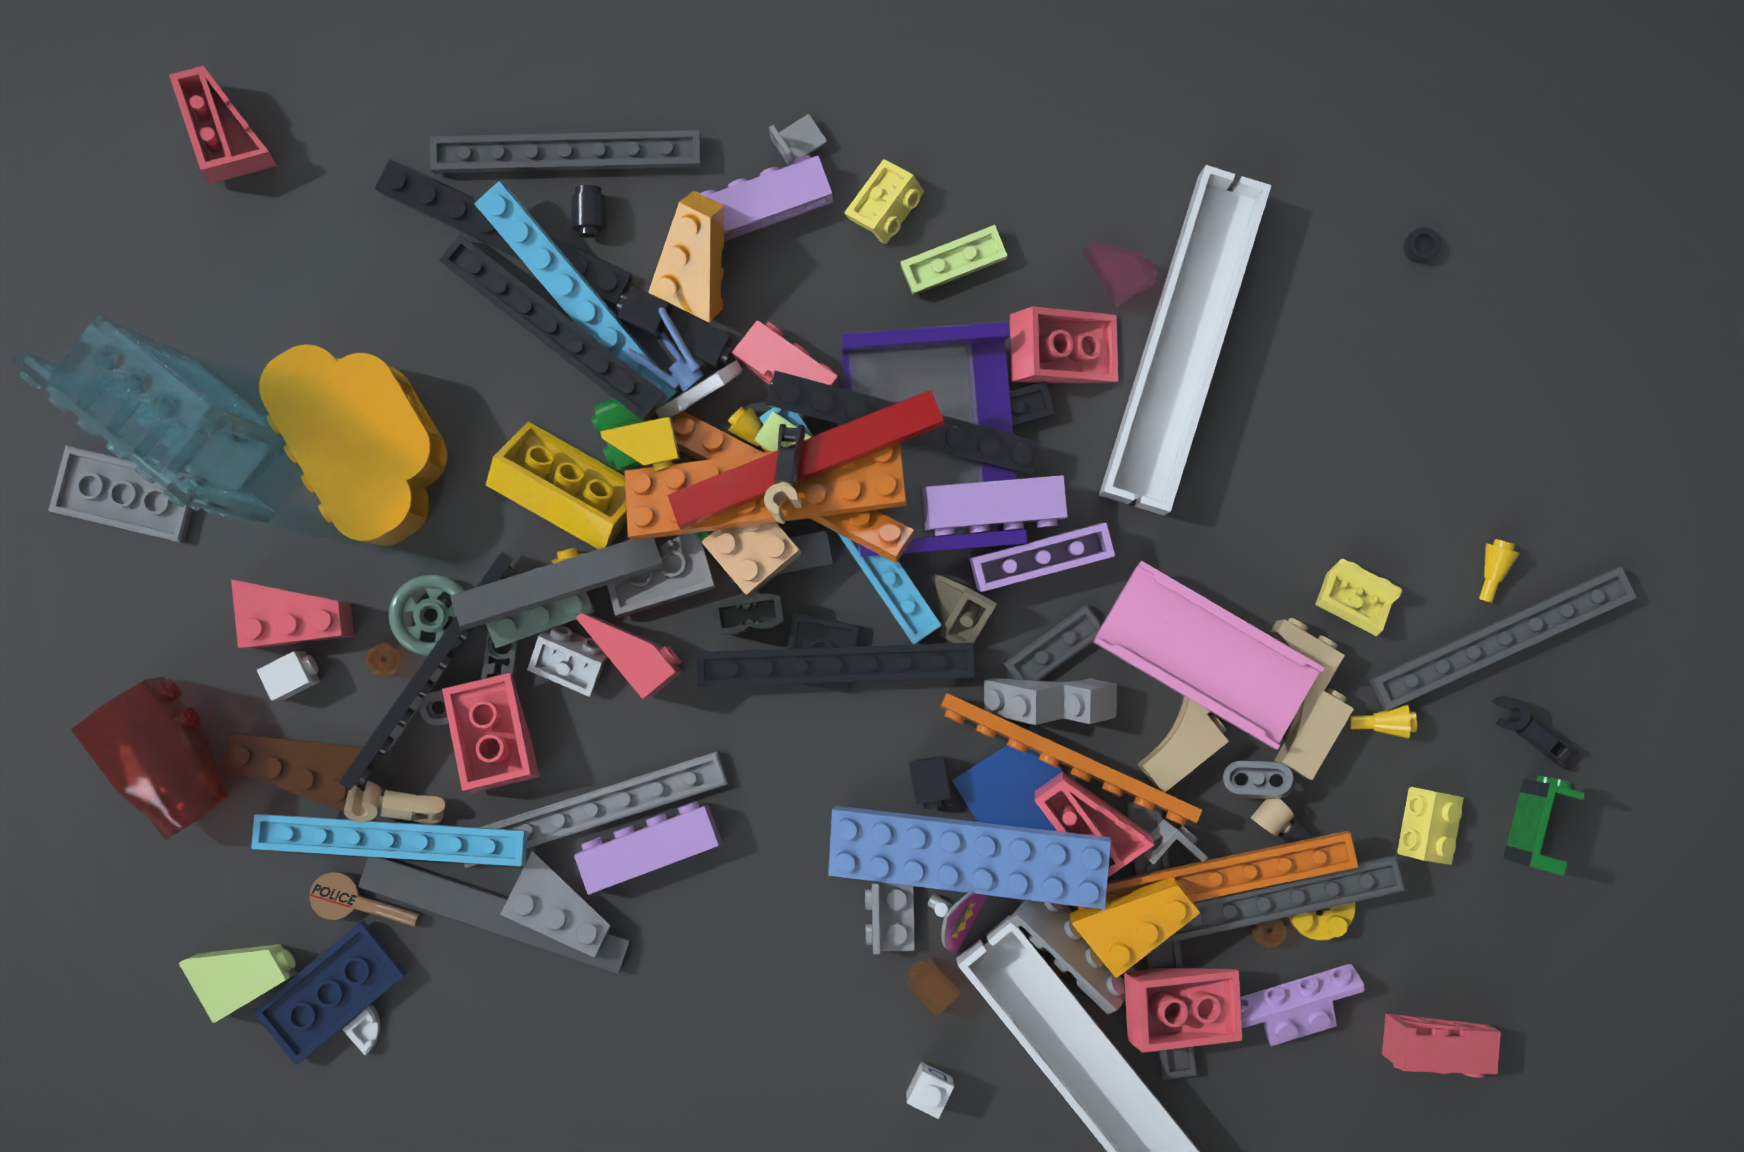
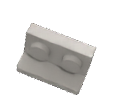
(568, 659)
(891, 917)

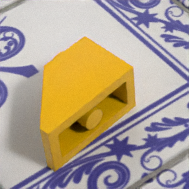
(646, 442)

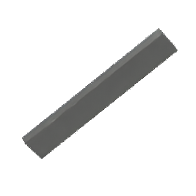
(555, 582)

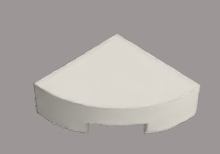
(364, 1029)

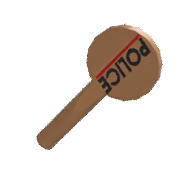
(337, 895)

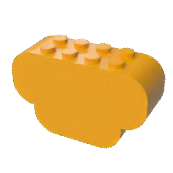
(357, 440)

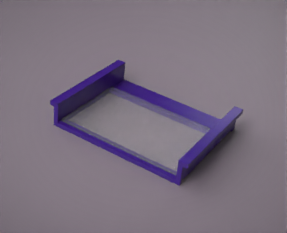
(969, 382)

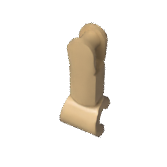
(364, 805)

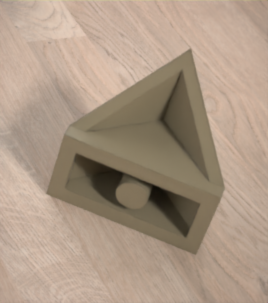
(961, 610)

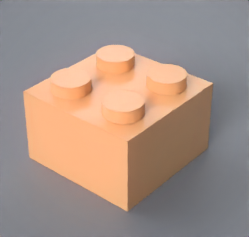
(752, 553)

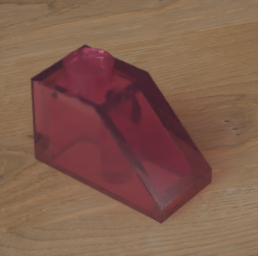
(1120, 271)

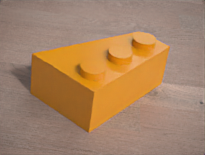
(1135, 923)

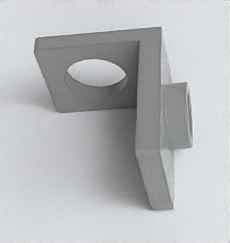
(797, 139)
(1169, 835)

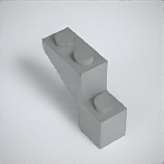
(1045, 701)

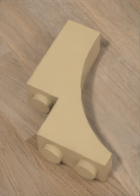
(1321, 712)
(1185, 747)

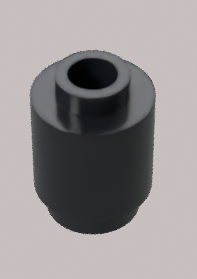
(588, 211)

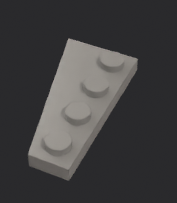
(1053, 930)

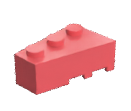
(217, 131)
(765, 350)
(282, 617)
(1080, 811)
(1441, 1045)

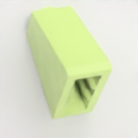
(236, 976)

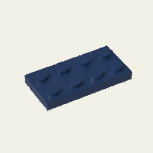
(329, 992)

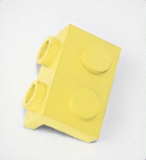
(1357, 596)
(1430, 825)

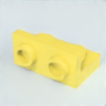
(885, 201)

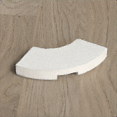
(700, 390)

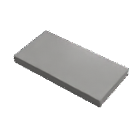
(113, 494)

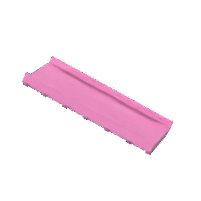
(1207, 654)

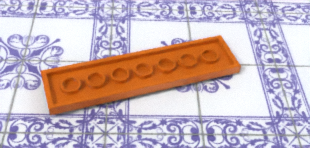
(855, 487)

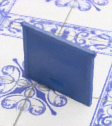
(1004, 788)

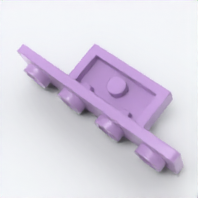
(1300, 1005)

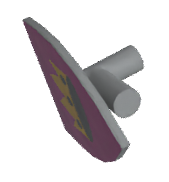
(957, 917)

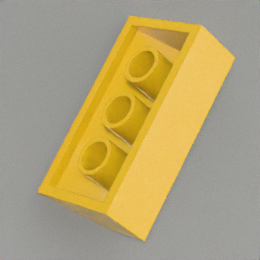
(561, 485)

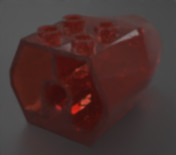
(155, 754)

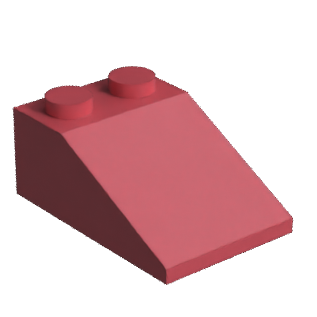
(1063, 346)
(641, 661)
(489, 734)
(1182, 1007)

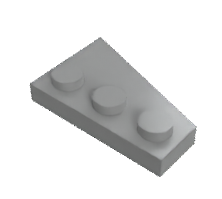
(682, 575)
(554, 909)

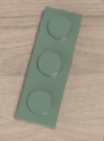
(538, 619)

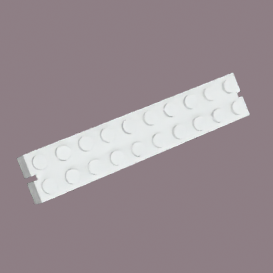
(1185, 341)
(1069, 1045)

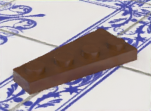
(293, 765)

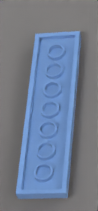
(969, 856)

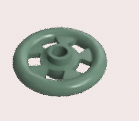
(404, 602)

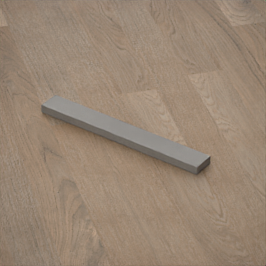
(617, 800)

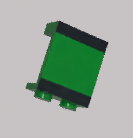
(1531, 823)

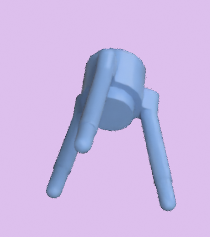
(684, 371)

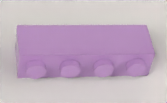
(773, 196)
(994, 503)
(1042, 557)
(648, 848)

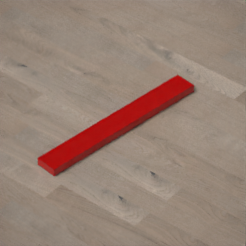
(818, 456)

